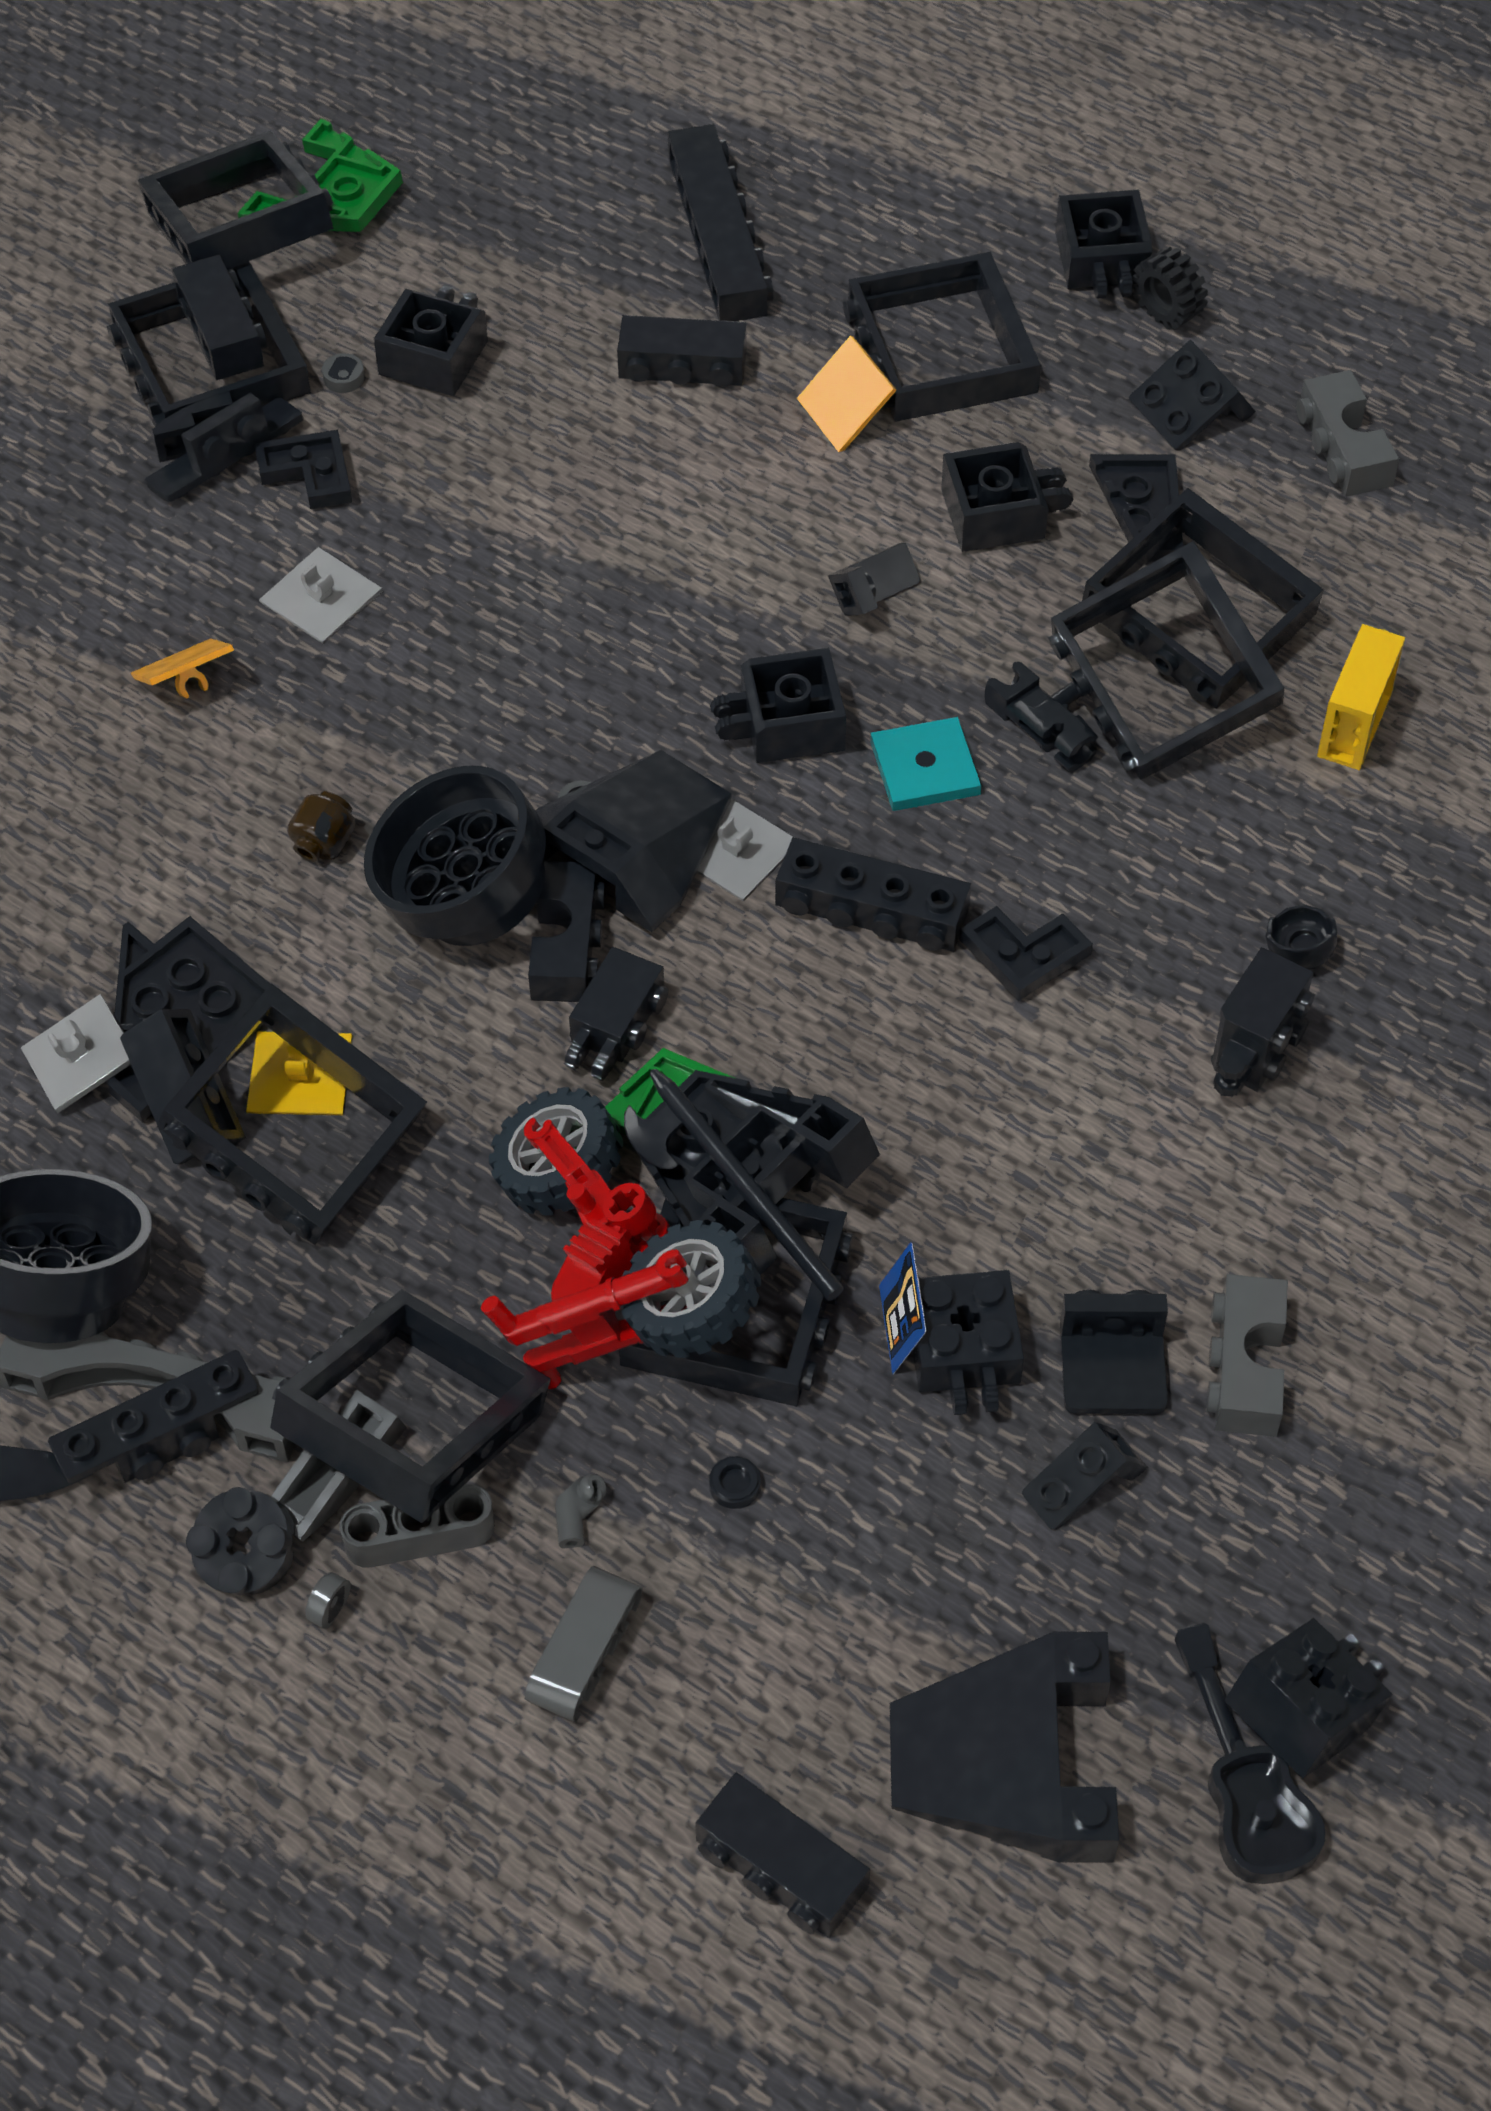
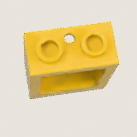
(1360, 696)

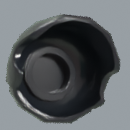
(1308, 930)

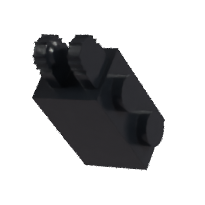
(615, 1011)

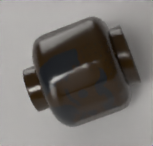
(321, 826)

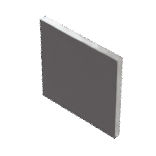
(320, 595)
(743, 851)
(77, 1053)

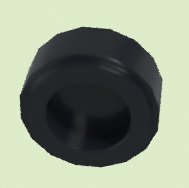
(734, 1482)

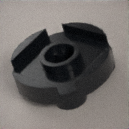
(213, 1542)

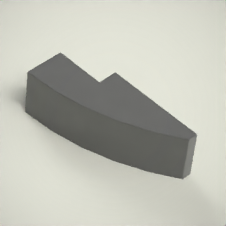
(317, 1490)

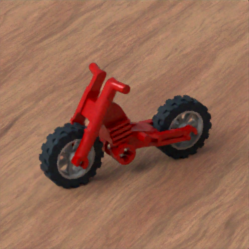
(611, 1256)

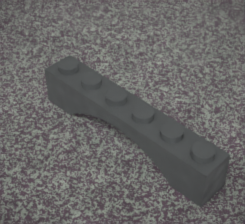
(60, 1368)

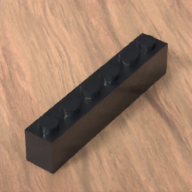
(719, 223)

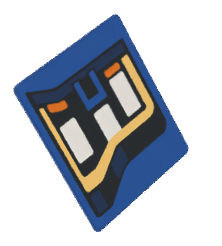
(902, 1308)

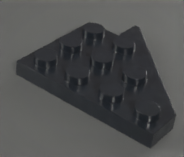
(179, 972)

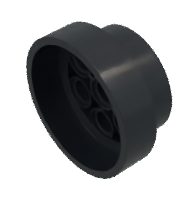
(458, 856)
(68, 1253)

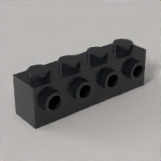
(872, 895)

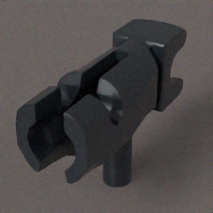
(1044, 716)

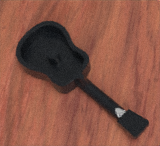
(1265, 1821)

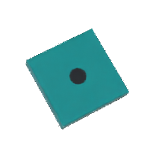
(925, 763)

